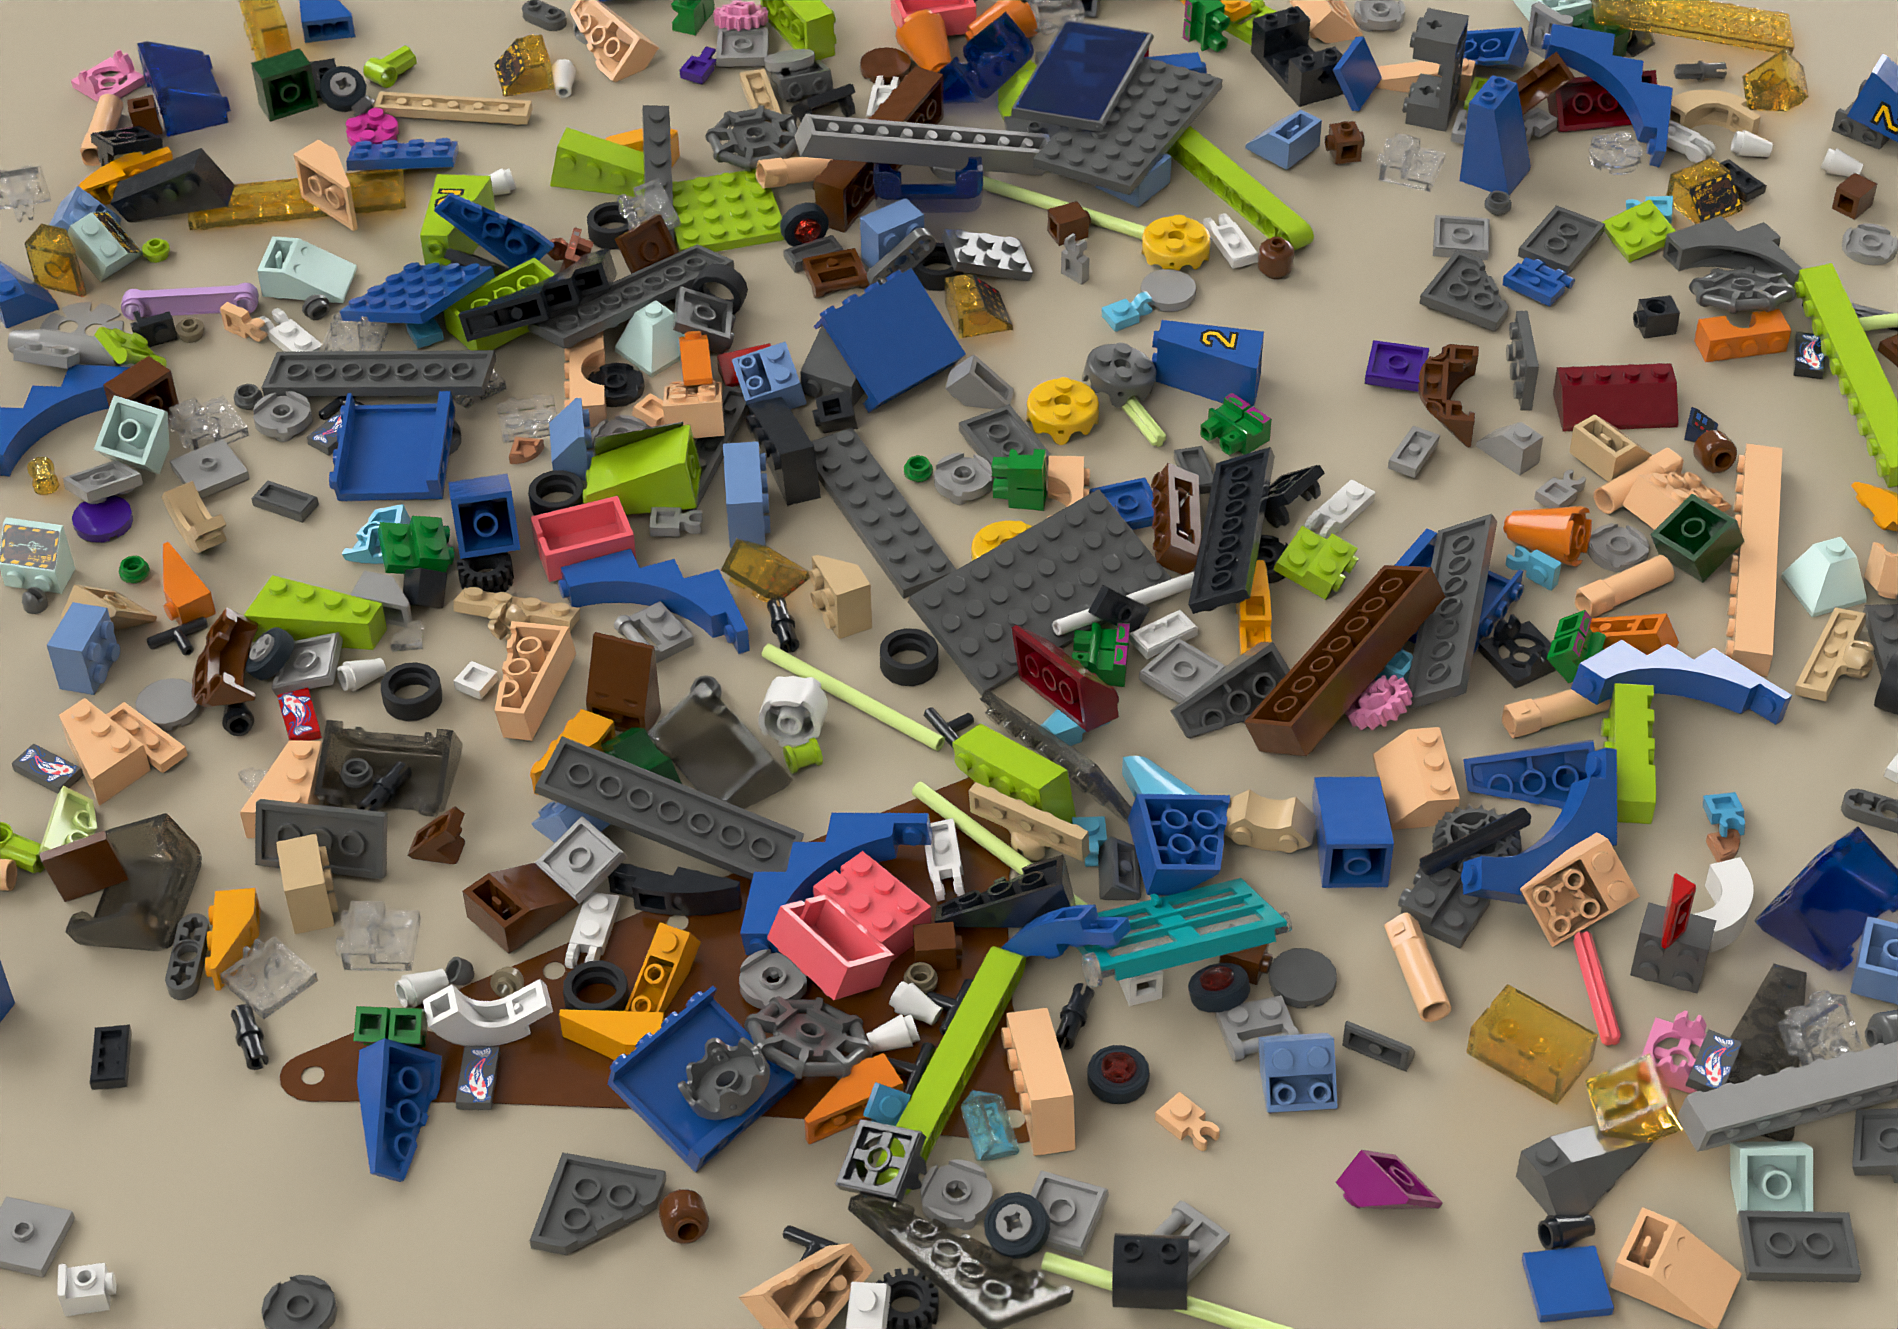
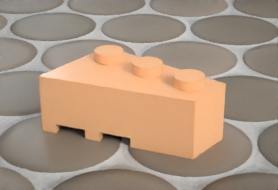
(809, 1291)

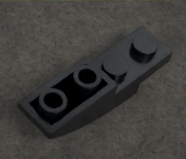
(682, 894)

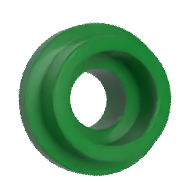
(918, 468)
(133, 569)

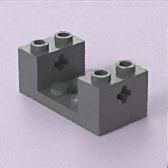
(1442, 41)

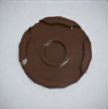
(886, 63)

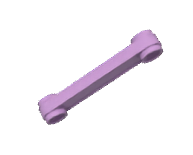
(188, 300)

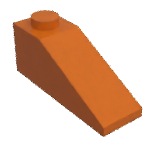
(695, 359)
(184, 591)
(1641, 631)
(848, 1098)

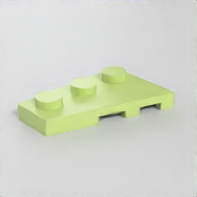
(70, 820)

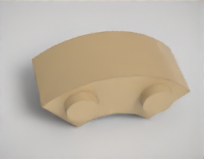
(1269, 822)

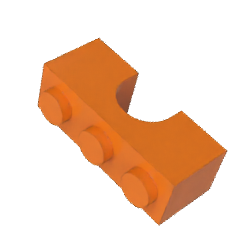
(1722, 341)

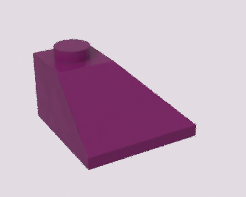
(1384, 1183)

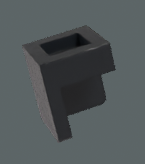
(425, 587)

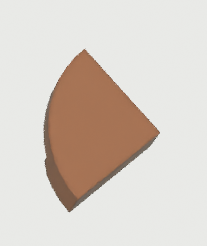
(525, 449)
(1724, 847)

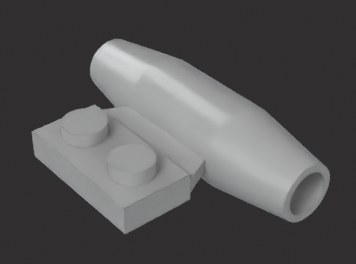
(58, 348)

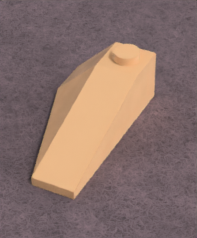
(612, 40)
(1400, 76)

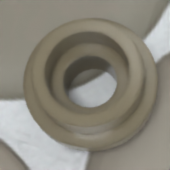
(190, 329)
(923, 972)
(506, 981)

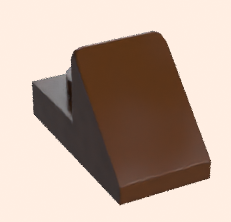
(440, 839)

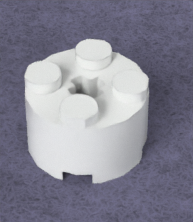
(793, 710)

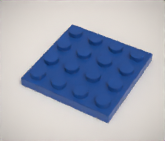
(417, 293)

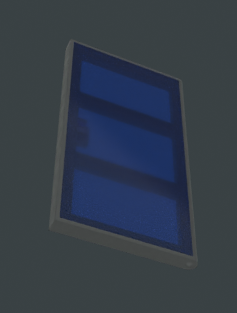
(1082, 75)

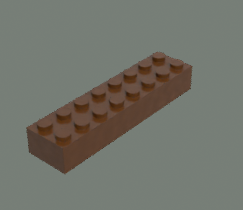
(848, 186)
(1344, 660)

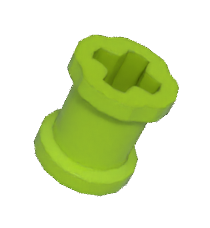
(803, 755)

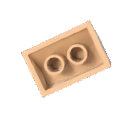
(1329, 20)
(1416, 779)

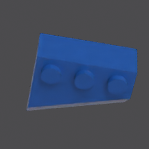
(1178, 839)

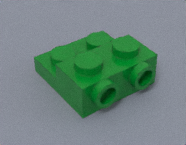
(415, 545)

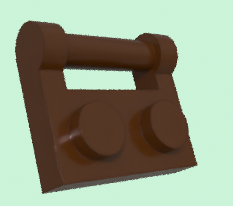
(833, 266)

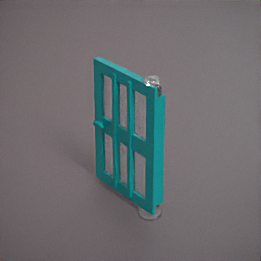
(1185, 930)

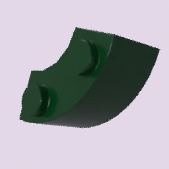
(638, 749)

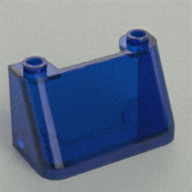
(992, 60)
(183, 87)
(961, 196)
(1830, 900)

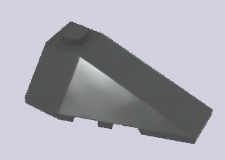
(1232, 692)
(1576, 1168)

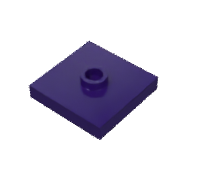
(1395, 365)

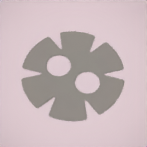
(81, 314)

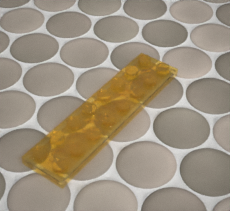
(1701, 21)
(283, 200)

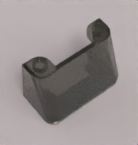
(718, 750)
(430, 758)
(148, 906)

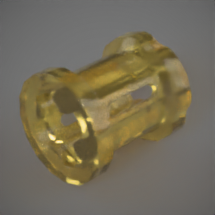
(41, 471)

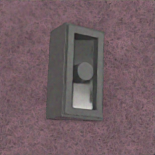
(1118, 871)
(1377, 1046)

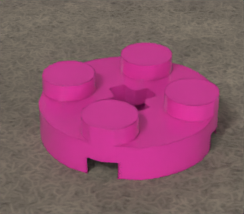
(363, 127)

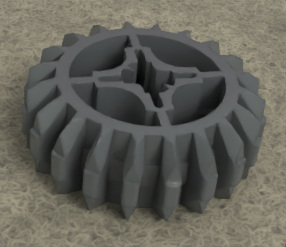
(1463, 822)

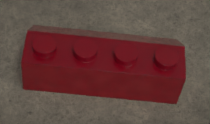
(1588, 105)
(1620, 394)
(1064, 681)

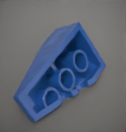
(1497, 48)
(22, 298)
(1531, 774)
(394, 1098)

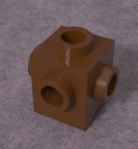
(1345, 142)

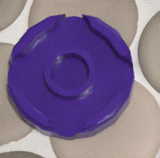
(103, 519)

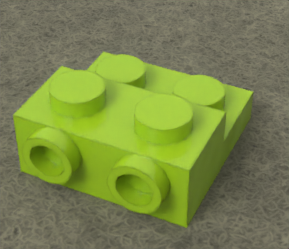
(1317, 562)

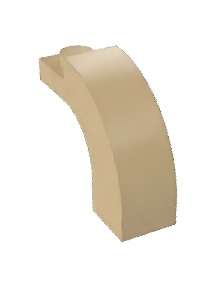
(1713, 108)
(193, 519)

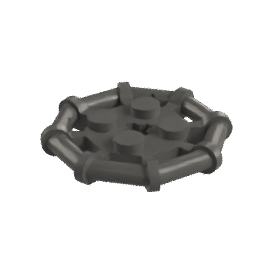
(741, 140)
(1742, 290)
(809, 1037)

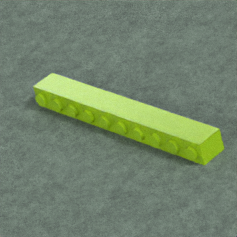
(1854, 364)

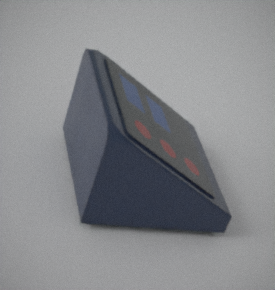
(1698, 424)

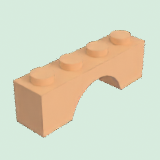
(583, 360)
(1067, 479)

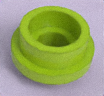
(156, 250)

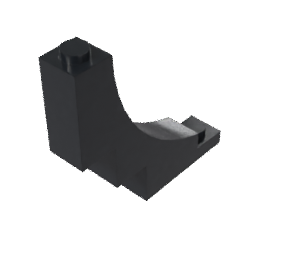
(536, 303)

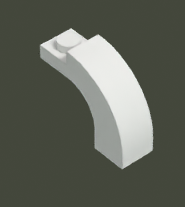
(1732, 893)
(486, 1022)

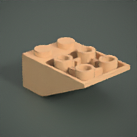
(695, 406)
(1659, 495)
(1578, 889)
(1674, 1271)

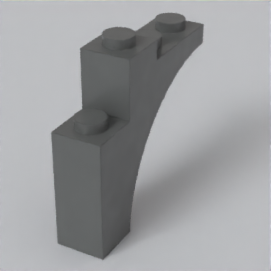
(1722, 246)

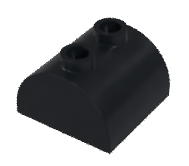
(1150, 1271)

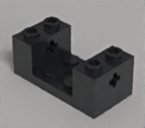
(1283, 50)

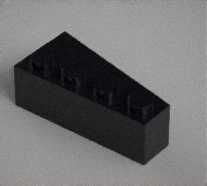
(174, 188)
(786, 449)

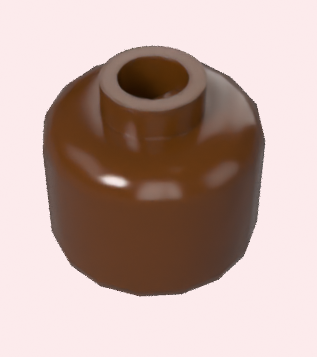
(1275, 257)
(1715, 451)
(683, 1216)

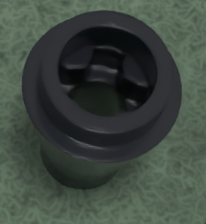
(237, 719)
(1564, 1230)

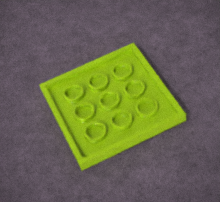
(725, 212)

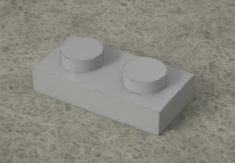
(1413, 451)

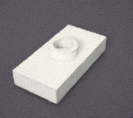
(1160, 634)

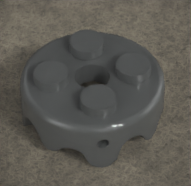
(1119, 372)
(738, 1067)

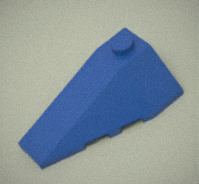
(499, 235)

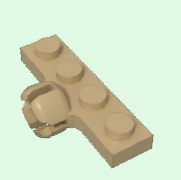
(504, 608)
(1836, 654)
(1029, 827)

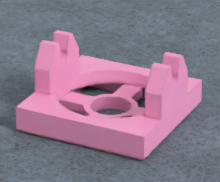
(91, 81)
(1688, 1033)

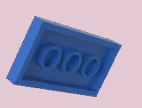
(402, 155)

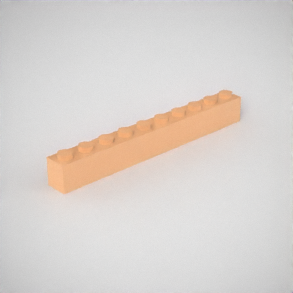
(1755, 559)

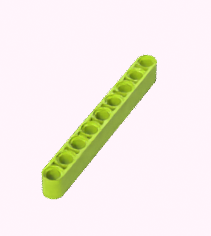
(1240, 189)
(958, 1053)

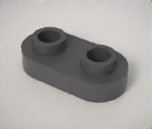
(544, 15)

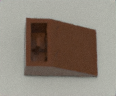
(623, 682)
(516, 904)

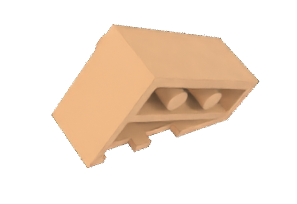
(103, 750)
(289, 780)

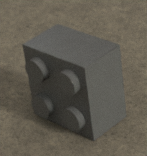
(1683, 961)

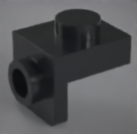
(155, 329)

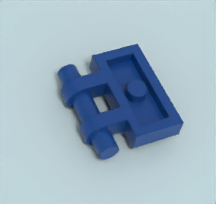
(1538, 281)

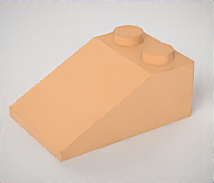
(325, 182)

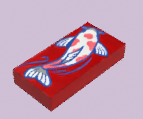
(299, 715)

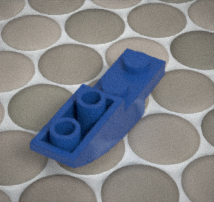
(1073, 926)

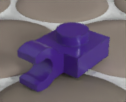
(699, 68)

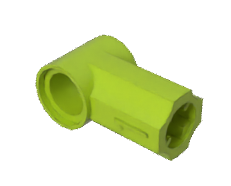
(386, 70)
(20, 850)

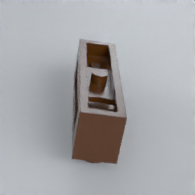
(1176, 518)

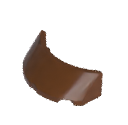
(1542, 81)
(1439, 381)
(221, 665)

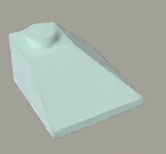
(650, 339)
(1826, 578)

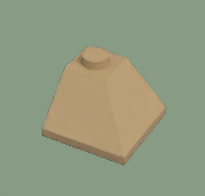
(121, 610)

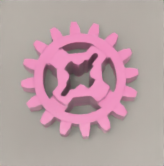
(740, 15)
(1380, 703)

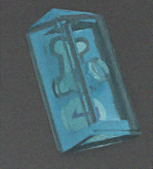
(989, 1126)

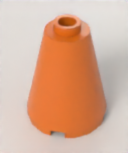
(1016, 9)
(925, 40)
(1554, 531)

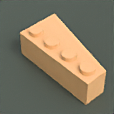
(531, 677)
(1040, 1080)

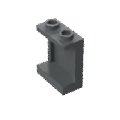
(1856, 130)

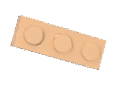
(160, 747)

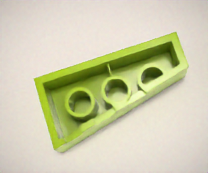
(1630, 732)
(1014, 771)

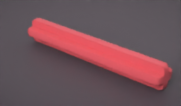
(1597, 988)

